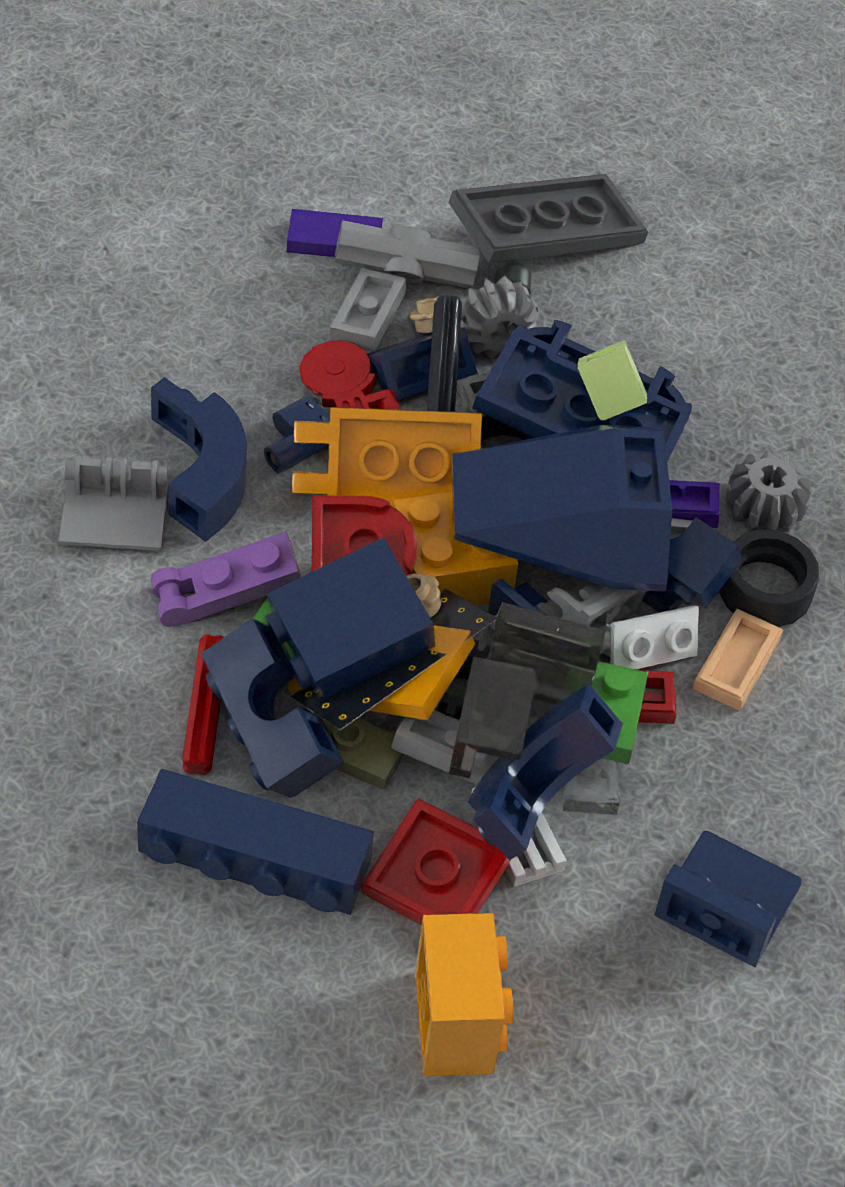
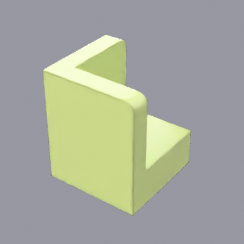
(612, 380)

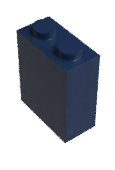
(349, 620)

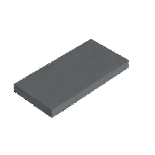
(547, 218)

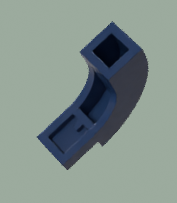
(215, 483)
(553, 753)

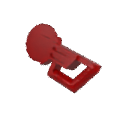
(344, 377)

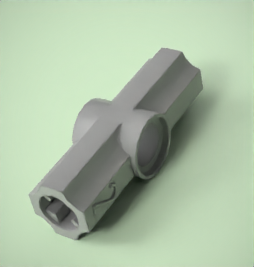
(407, 254)

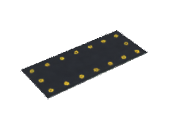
(357, 700)

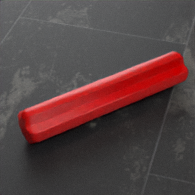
(202, 716)

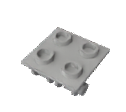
(114, 504)

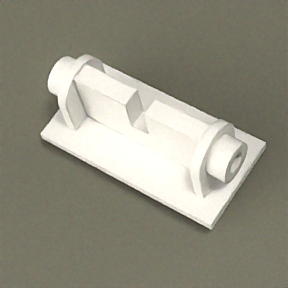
(652, 638)

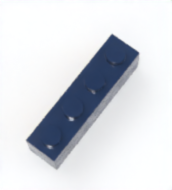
(254, 842)

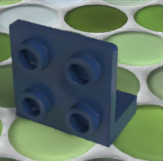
(727, 897)

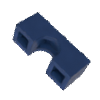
(700, 563)
(246, 675)

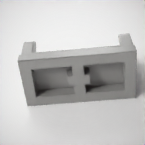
(592, 604)

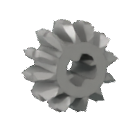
(495, 313)
(768, 492)

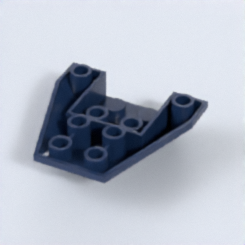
(572, 503)

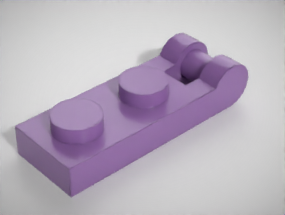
(224, 580)

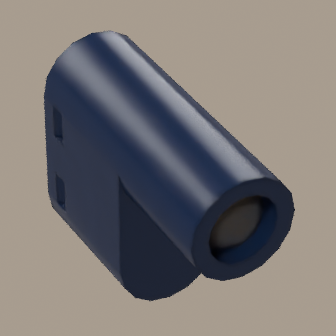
(286, 452)

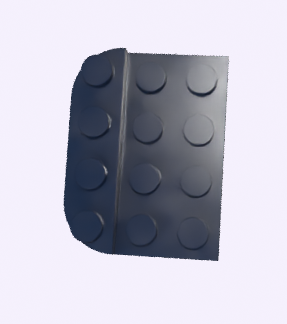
(543, 394)

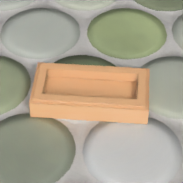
(737, 659)

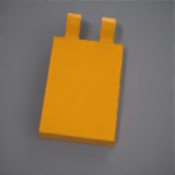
(386, 451)

